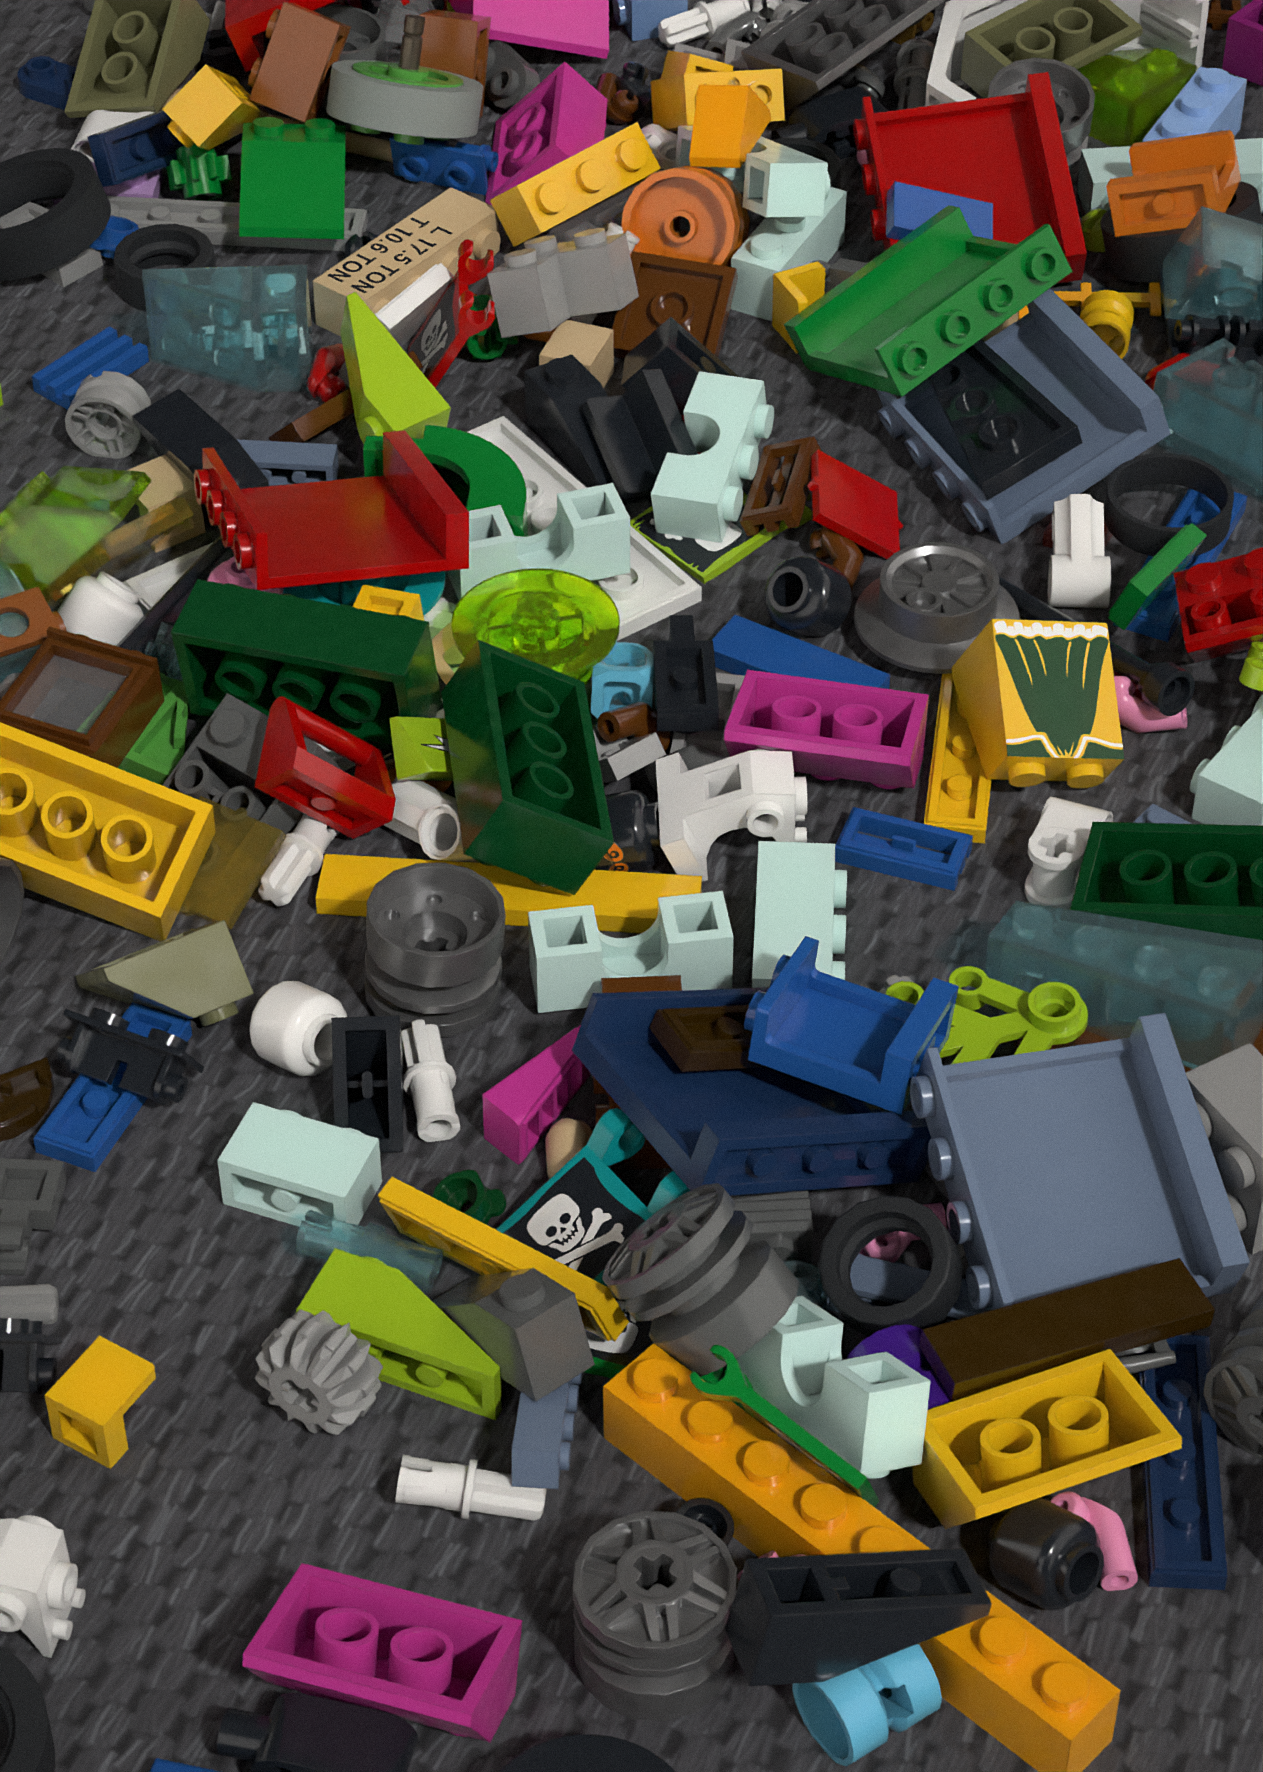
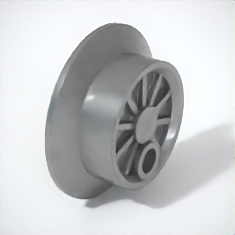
(930, 606)

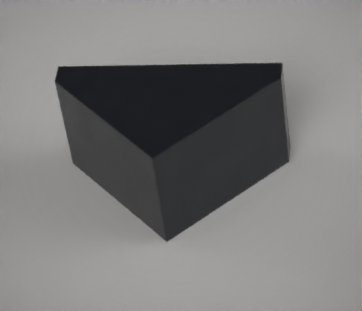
(369, 1078)

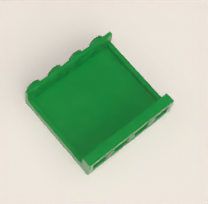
(923, 303)

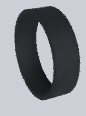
(1166, 469)

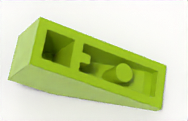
(383, 380)
(406, 1333)

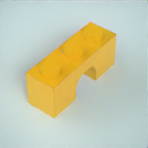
(575, 184)

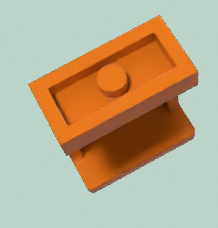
(1173, 182)

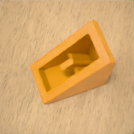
(726, 125)

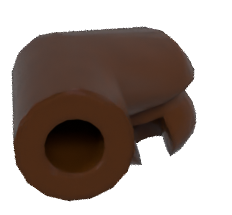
(619, 108)
(633, 721)

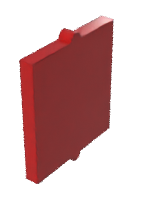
(854, 505)

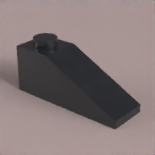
(556, 415)
(183, 429)
(842, 1611)

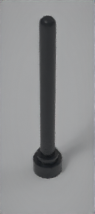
(1161, 684)

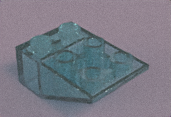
(233, 324)

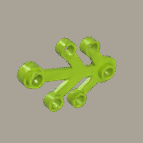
(1043, 1017)

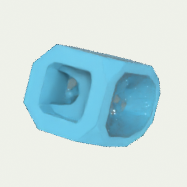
(622, 678)

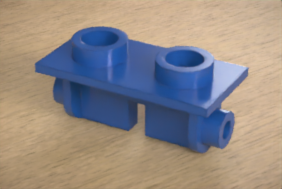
(439, 164)

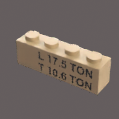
(405, 253)

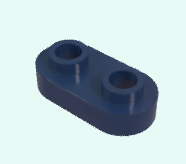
(46, 81)

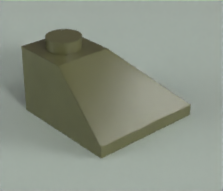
(182, 975)

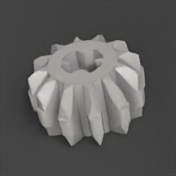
(318, 1372)

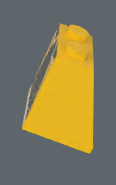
(1041, 701)

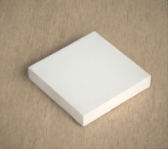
(411, 307)

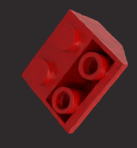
(1221, 605)

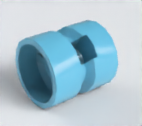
(860, 1707)

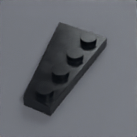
(1000, 419)

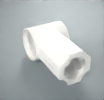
(1078, 569)
(428, 819)

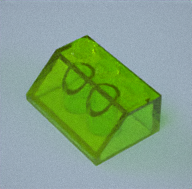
(64, 517)

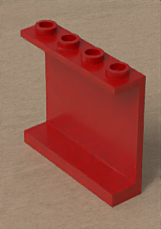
(342, 526)

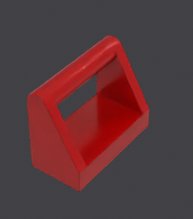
(317, 787)

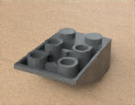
(226, 761)

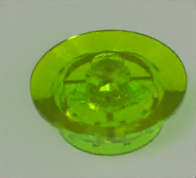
(540, 617)

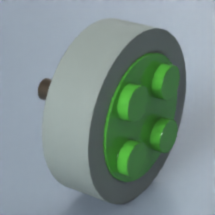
(404, 96)

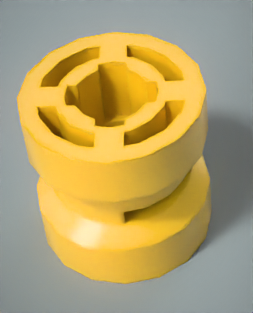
(1110, 317)

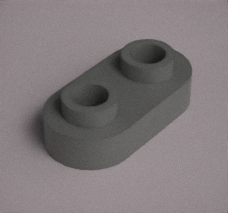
(507, 75)

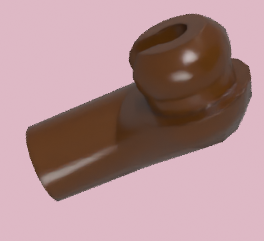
(844, 552)

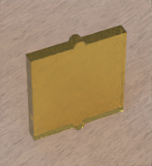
(231, 865)

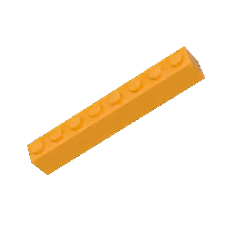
(991, 1670)

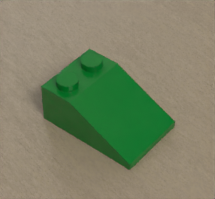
(292, 179)

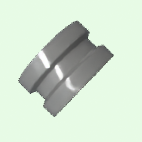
(102, 415)

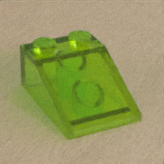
(1133, 92)

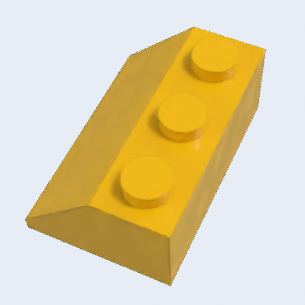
(1037, 1438)

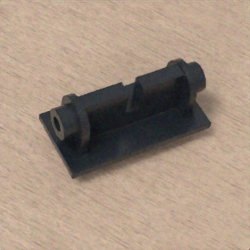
(152, 1062)

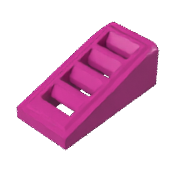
(532, 1098)

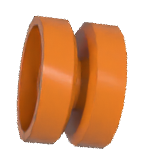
(694, 193)

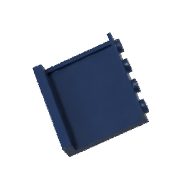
(744, 1124)

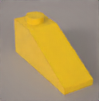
(211, 109)

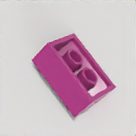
(548, 24)
(546, 128)
(831, 727)
(390, 1651)

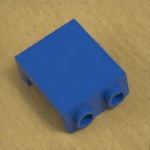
(845, 1032)

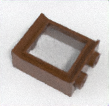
(85, 696)

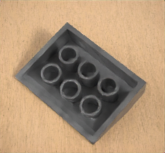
(829, 39)

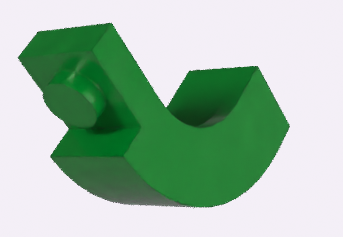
(470, 466)

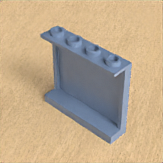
(1077, 374)
(1077, 1167)

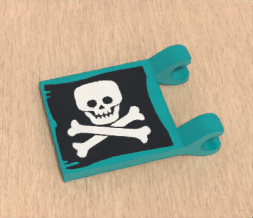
(585, 1207)

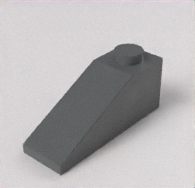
(523, 1326)

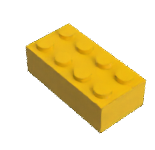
(99, 834)

